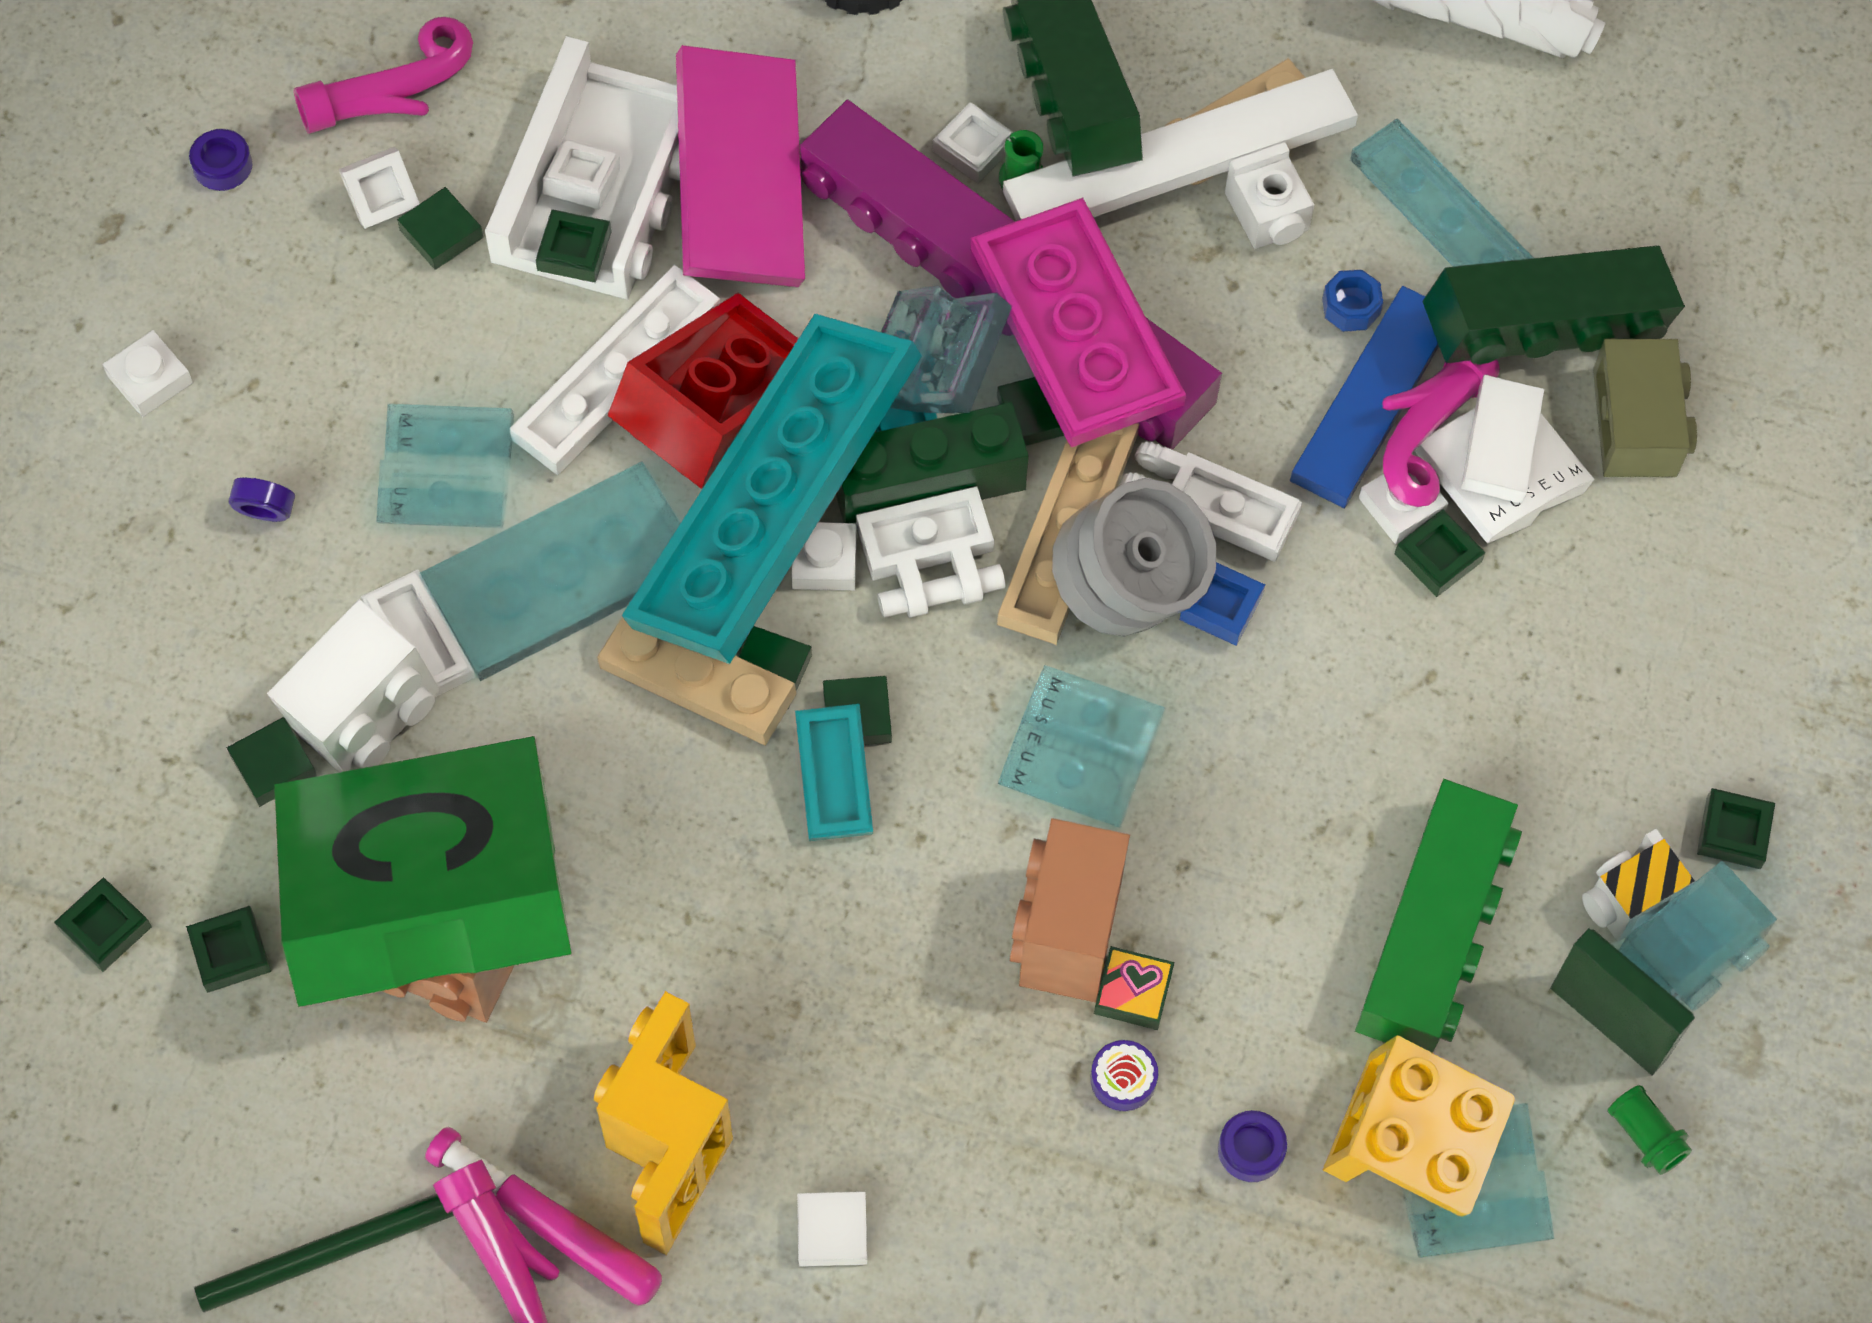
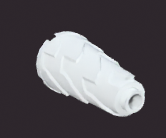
(1546, 25)

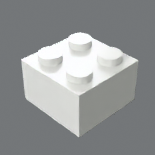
(355, 690)

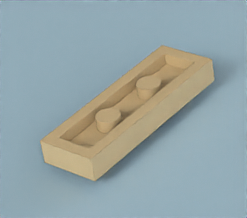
(730, 694)

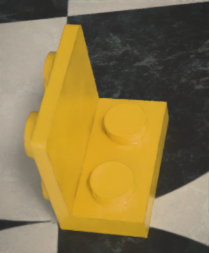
(1421, 1126)

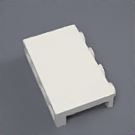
(610, 113)

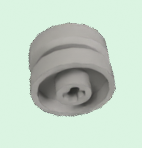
(1134, 557)

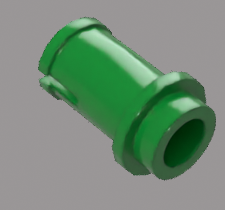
(1022, 155)
(1650, 1130)

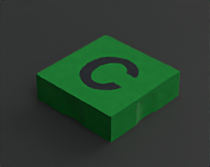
(417, 871)

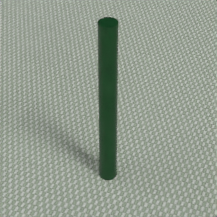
(320, 1252)

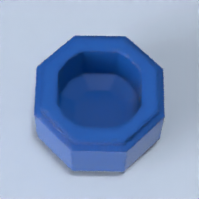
(1352, 300)

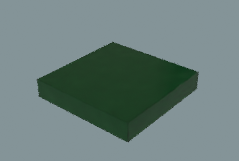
(1622, 1001)

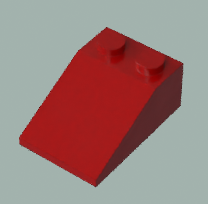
(701, 385)

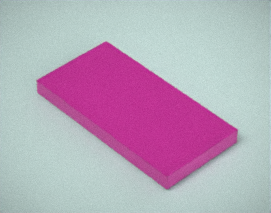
(739, 167)
(1078, 322)

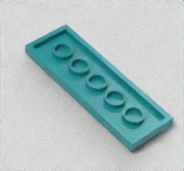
(771, 487)

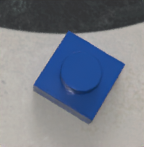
(1226, 605)

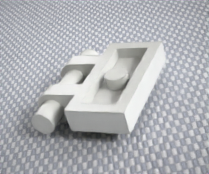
(926, 535)

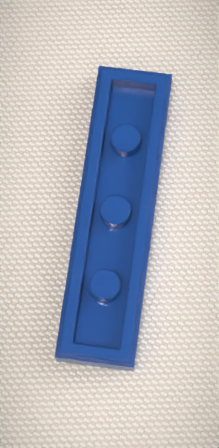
(1356, 419)

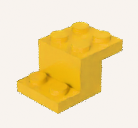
(663, 1121)

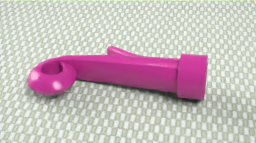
(387, 90)
(1429, 407)
(496, 1240)

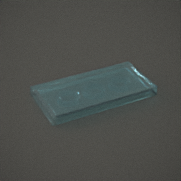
(553, 571)

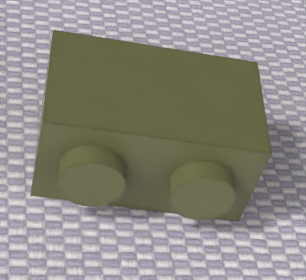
(1643, 408)

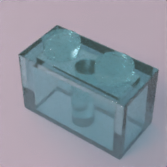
(1701, 936)

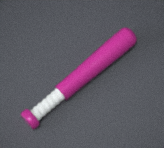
(568, 1233)

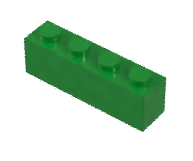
(1438, 918)

